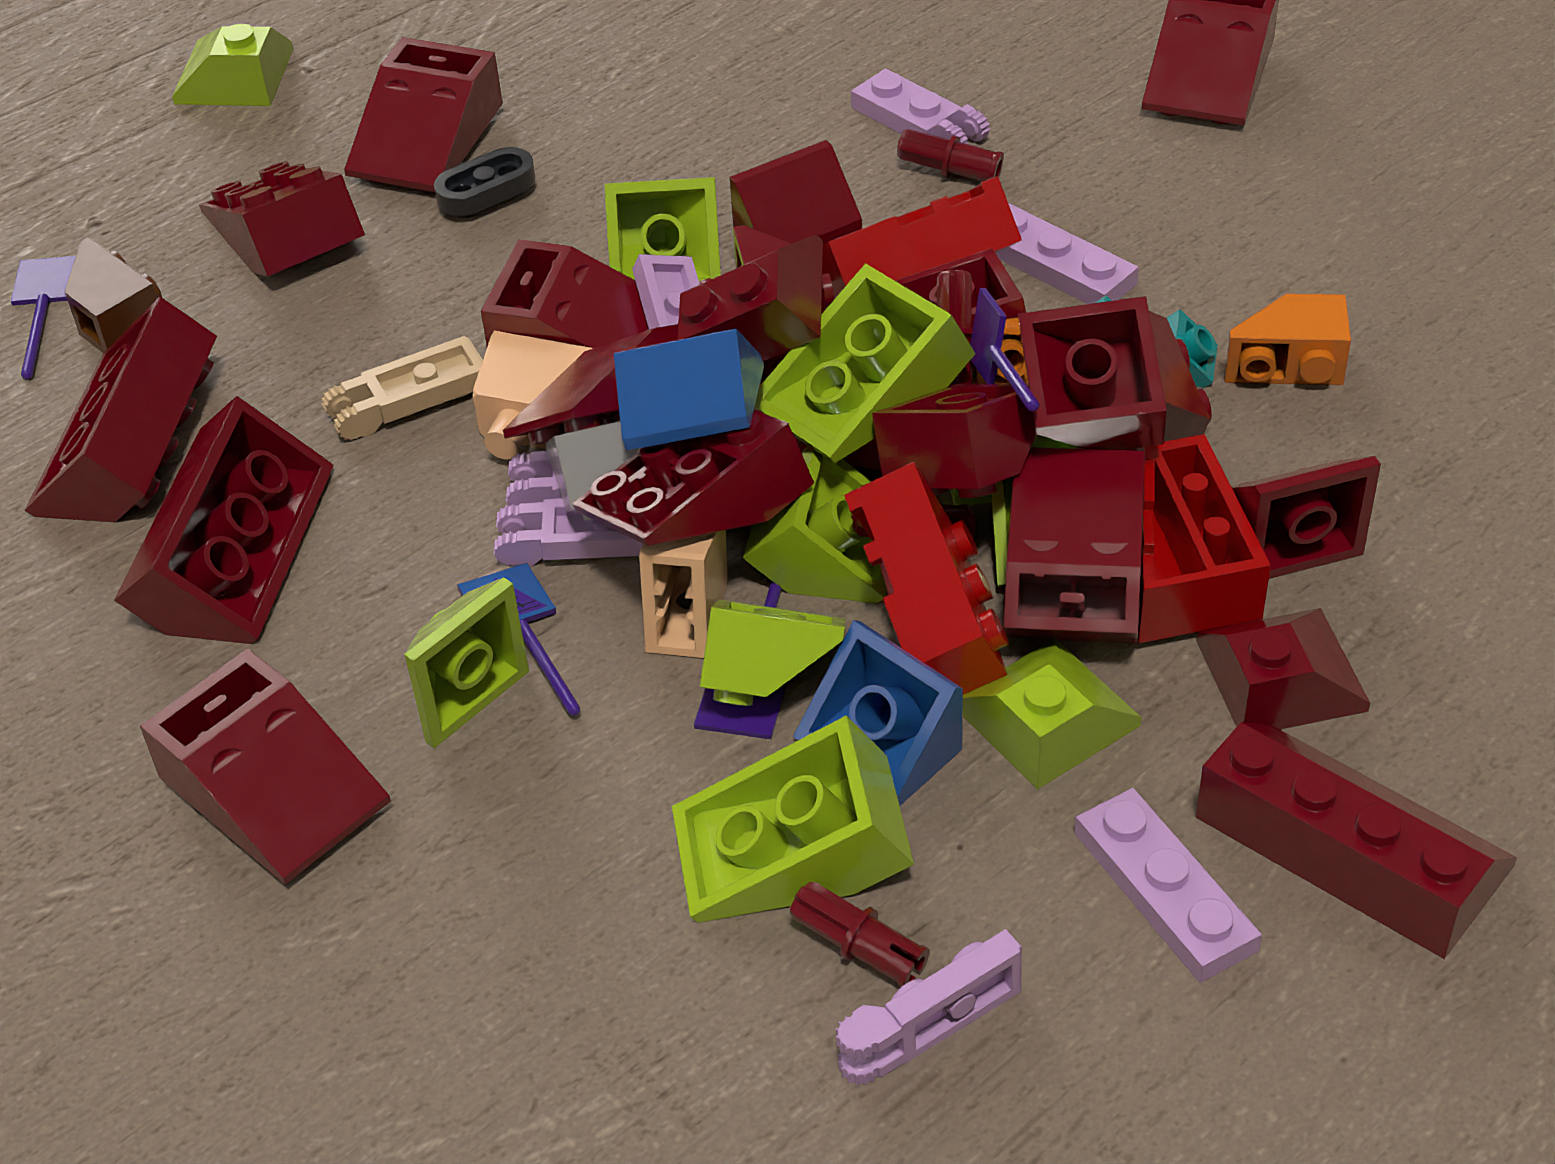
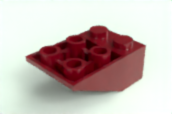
(1210, 58)
(424, 113)
(284, 216)
(562, 298)
(583, 393)
(701, 484)
(1075, 546)
(262, 765)

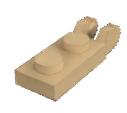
(403, 387)

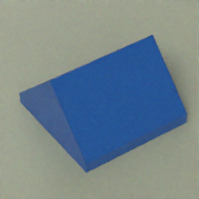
(687, 388)
(895, 702)

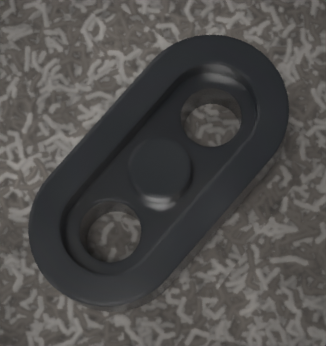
(484, 181)

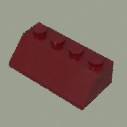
(126, 419)
(226, 529)
(1350, 835)

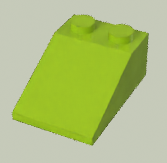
(872, 353)
(792, 819)

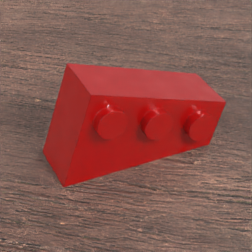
(926, 236)
(1196, 547)
(929, 579)

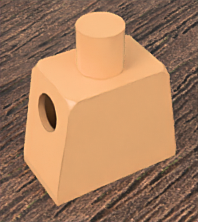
(510, 379)
(668, 571)

